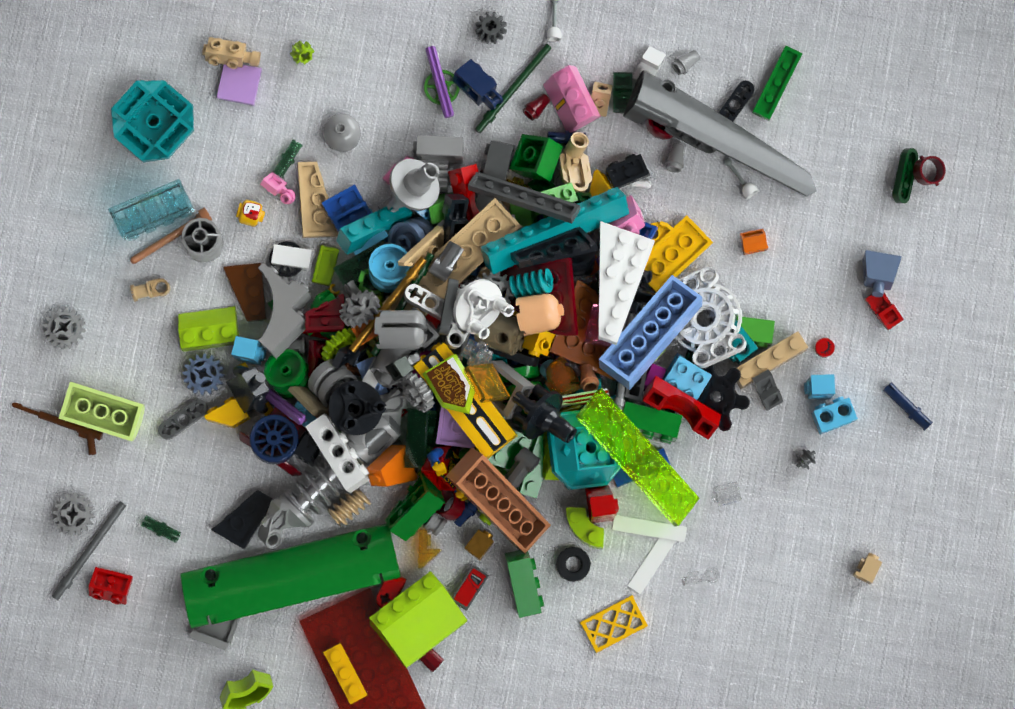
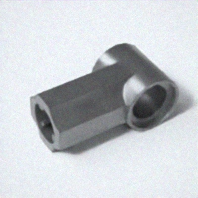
(444, 264)

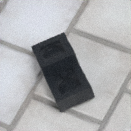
(345, 356)

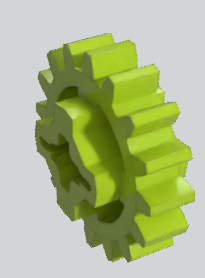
(338, 341)

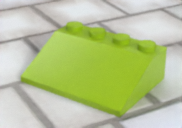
(417, 619)

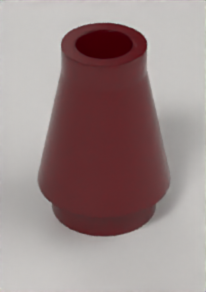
(535, 107)

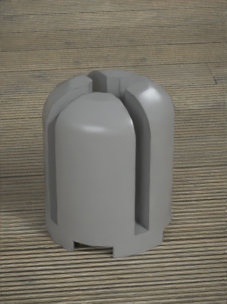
(401, 329)

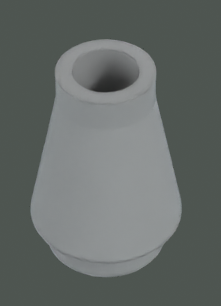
(683, 63)
(675, 160)

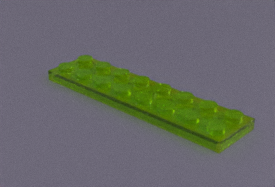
(637, 457)

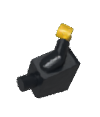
(250, 389)

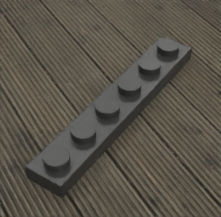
(524, 197)

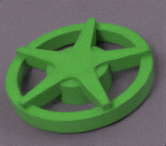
(448, 84)

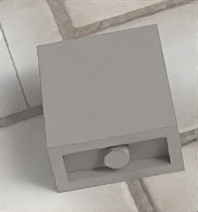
(217, 635)

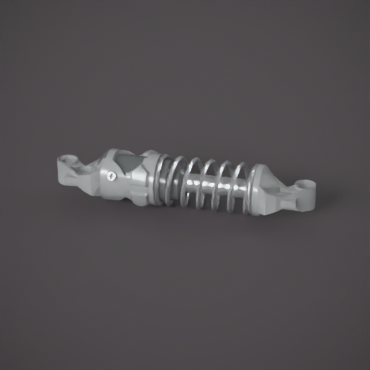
(291, 512)

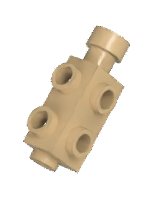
(229, 53)

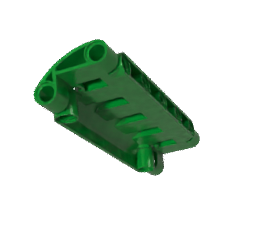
(289, 576)

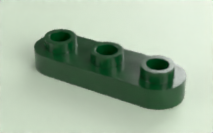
(904, 176)

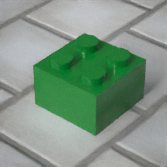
(536, 157)

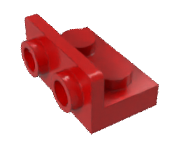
(110, 586)

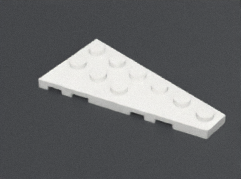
(620, 272)

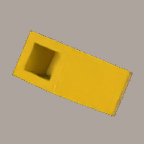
(228, 414)

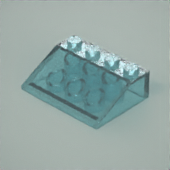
(151, 210)

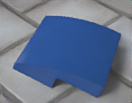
(346, 207)

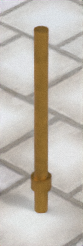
(411, 274)

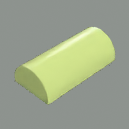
(102, 411)

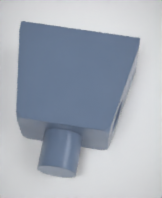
(879, 271)

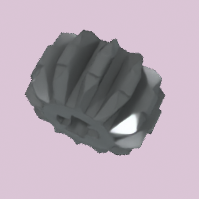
(496, 32)

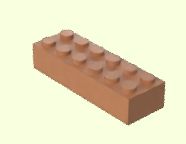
(498, 500)

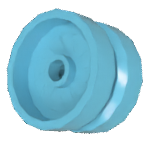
(384, 268)

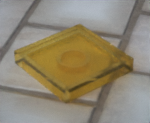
(486, 383)

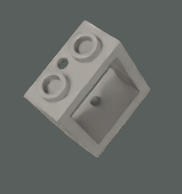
(439, 148)
(521, 384)

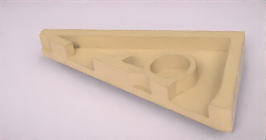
(430, 243)

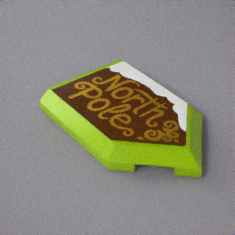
(451, 385)

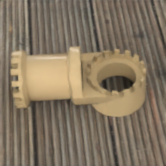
(149, 289)

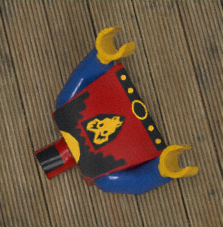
(438, 465)

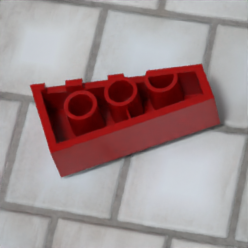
(601, 504)

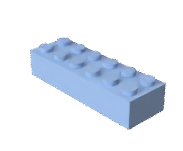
(650, 332)

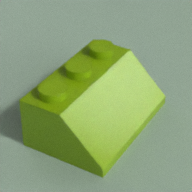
(207, 329)

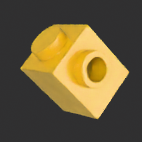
(538, 343)

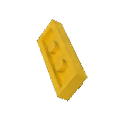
(345, 673)

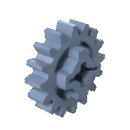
(207, 366)

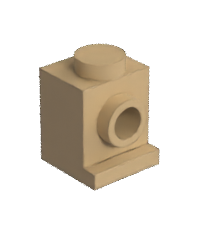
(868, 568)

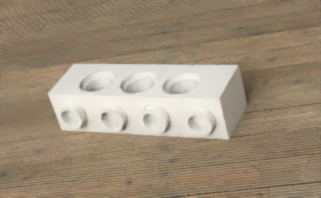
(318, 431)

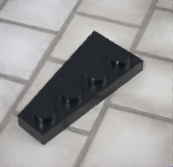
(555, 248)

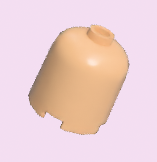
(538, 313)

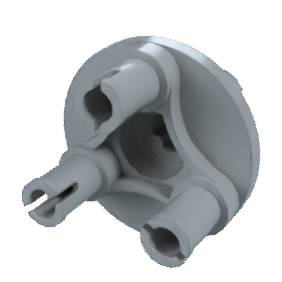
(413, 185)

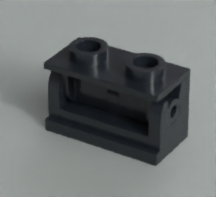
(307, 450)

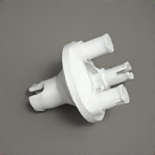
(479, 306)

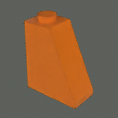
(389, 468)

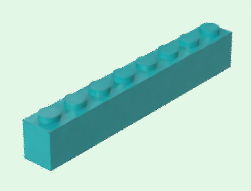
(603, 207)

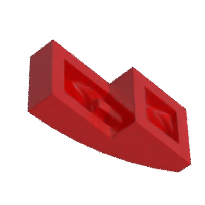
(884, 310)

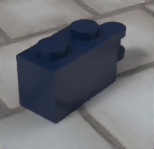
(477, 84)

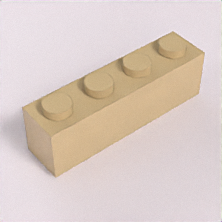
(771, 358)

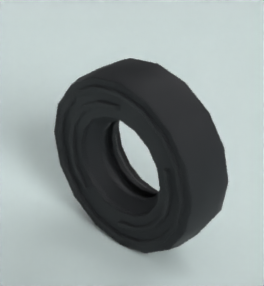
(573, 552)

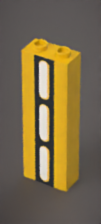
(484, 424)

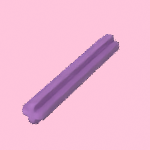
(439, 82)
(285, 407)

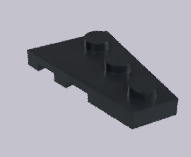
(244, 520)

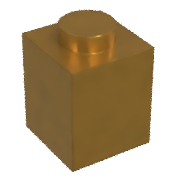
(479, 544)

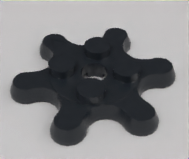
(729, 397)

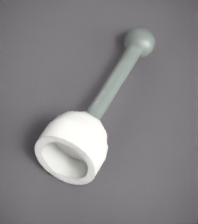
(554, 33)
(748, 189)

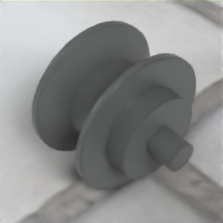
(805, 459)

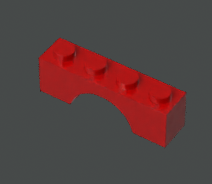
(459, 181)
(699, 416)

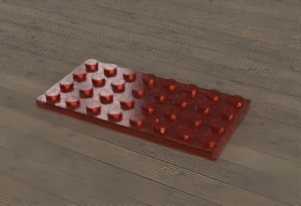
(377, 667)

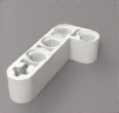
(435, 312)

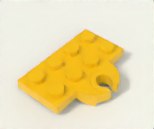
(675, 250)

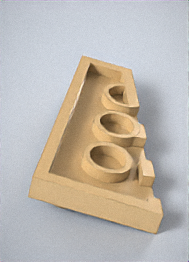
(312, 192)

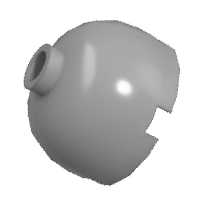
(342, 132)

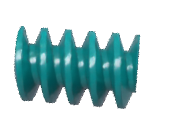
(531, 285)

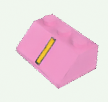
(571, 99)

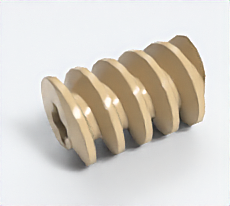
(348, 507)

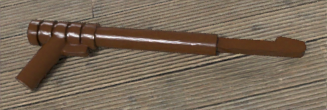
(84, 432)

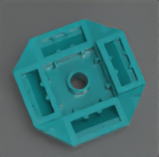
(152, 101)
(574, 464)

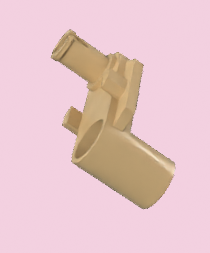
(575, 164)

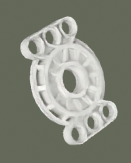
(720, 330)

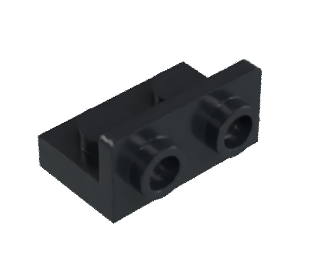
(627, 171)

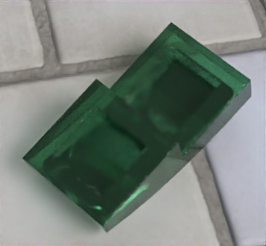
(621, 90)

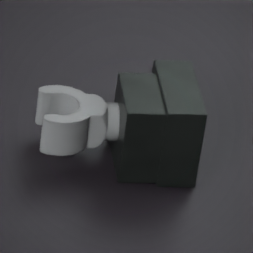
(402, 366)

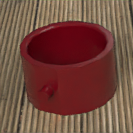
(940, 170)
(456, 508)

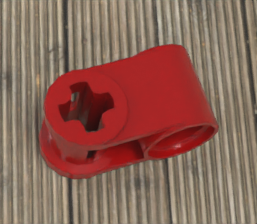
(390, 588)

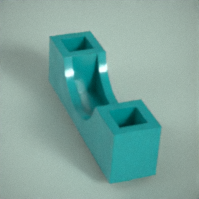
(360, 231)

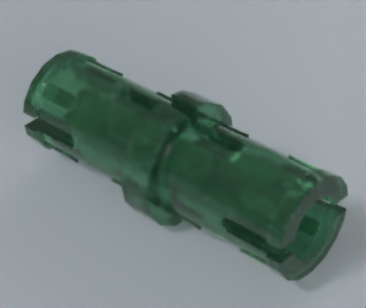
(287, 158)
(161, 529)

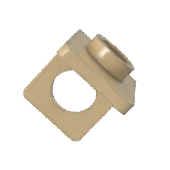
(601, 97)

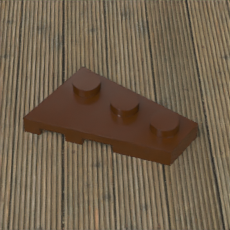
(249, 290)

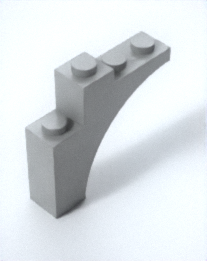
(286, 320)

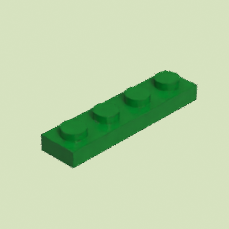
(777, 83)

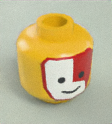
(250, 213)

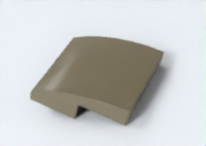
(309, 400)

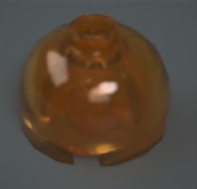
(561, 377)

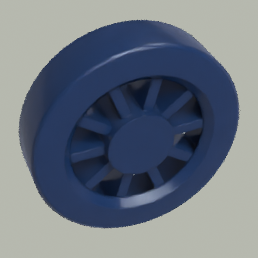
(274, 439)

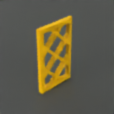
(616, 607)

